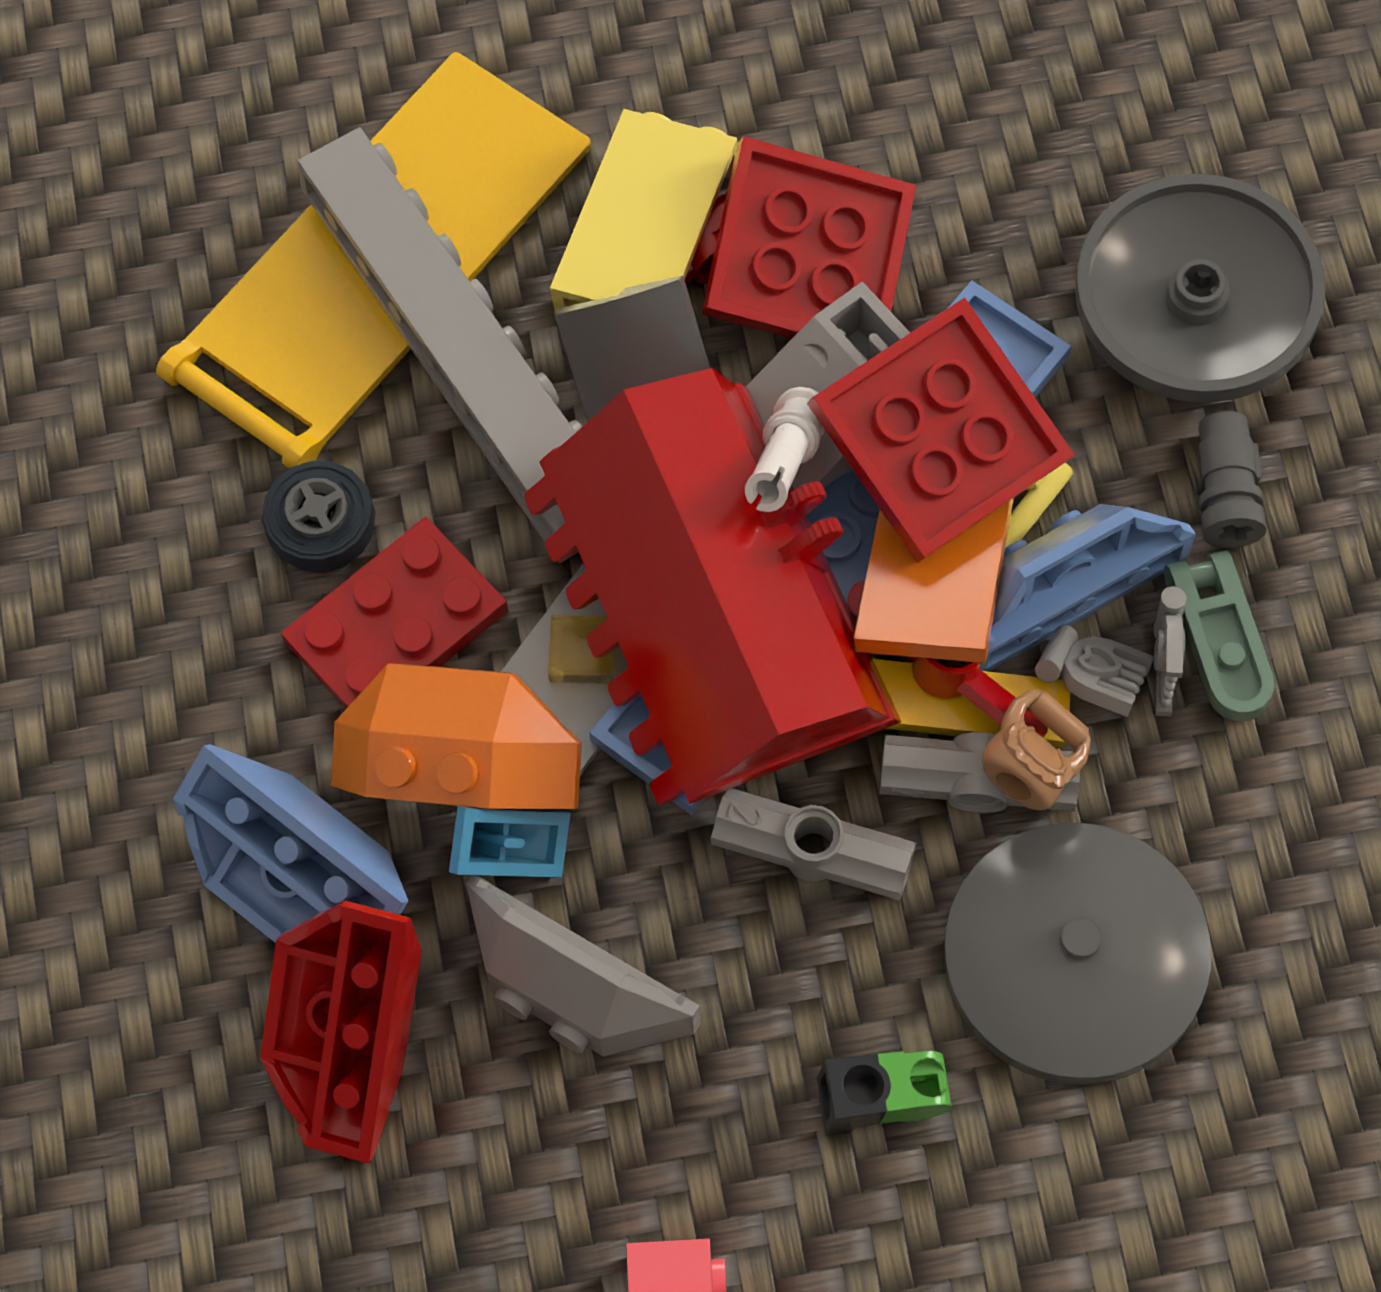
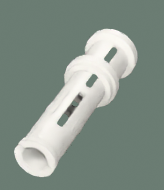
(789, 440)

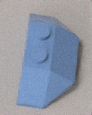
(1078, 570)
(278, 845)

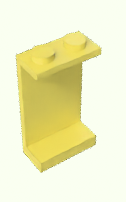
(643, 207)

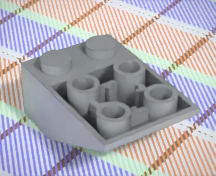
(821, 354)

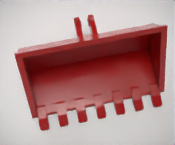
(713, 602)

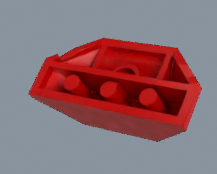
(341, 1023)

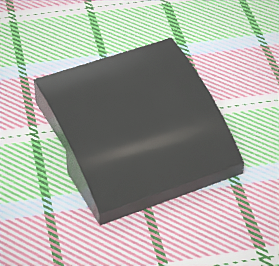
(631, 340)

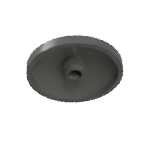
(1199, 287)
(1077, 953)

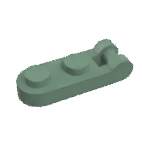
(1223, 637)

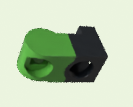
(882, 1089)

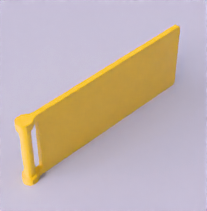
(303, 315)

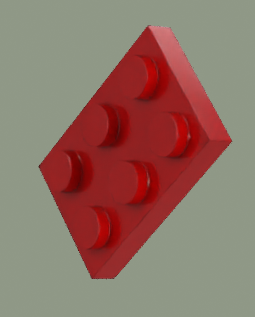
(402, 607)

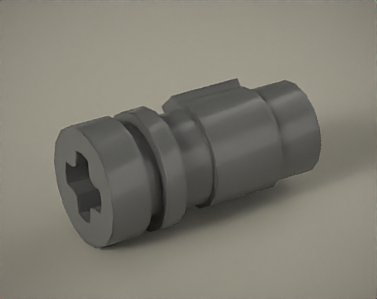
(1229, 475)

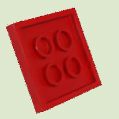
(803, 237)
(940, 429)

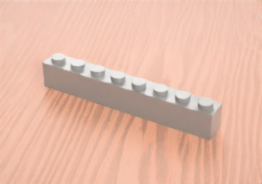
(439, 312)

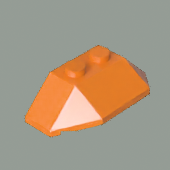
(455, 741)

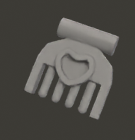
(1168, 647)
(1095, 668)

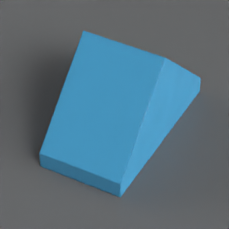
(509, 842)

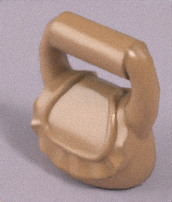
(1027, 764)

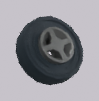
(311, 494)

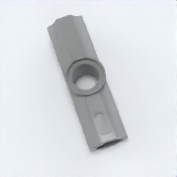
(952, 773)
(772, 829)

